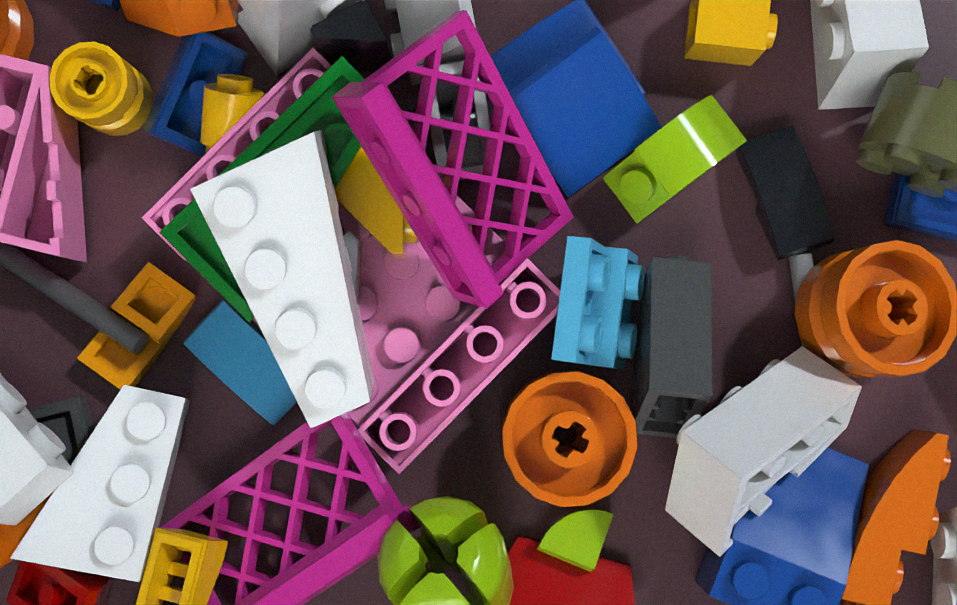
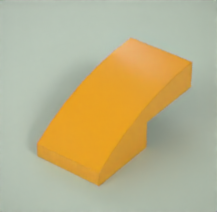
(151, 304)

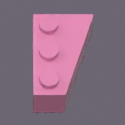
(38, 165)

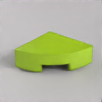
(577, 538)

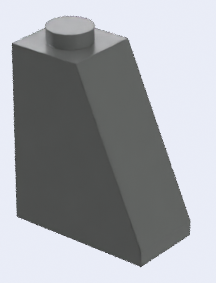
(673, 346)

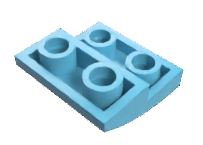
(597, 304)

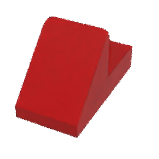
(57, 586)

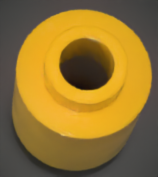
(225, 105)

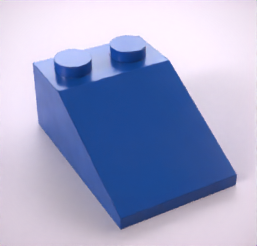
(799, 545)

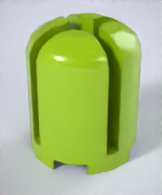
(451, 539)

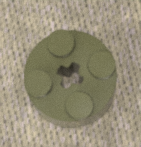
(914, 134)

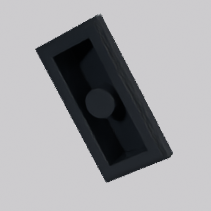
(354, 36)

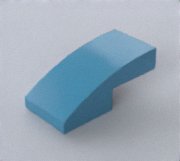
(242, 361)

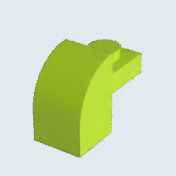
(674, 158)

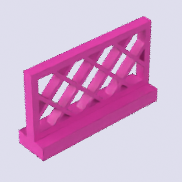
(414, 181)
(323, 564)

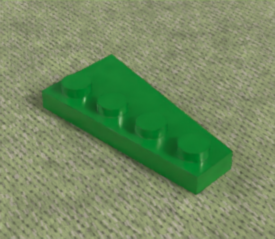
(309, 113)

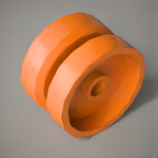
(878, 310)
(592, 462)

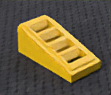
(165, 562)

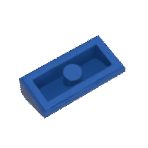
(179, 103)

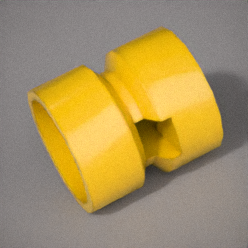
(100, 89)

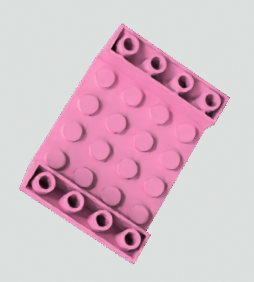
(421, 342)

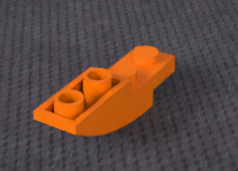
(896, 516)

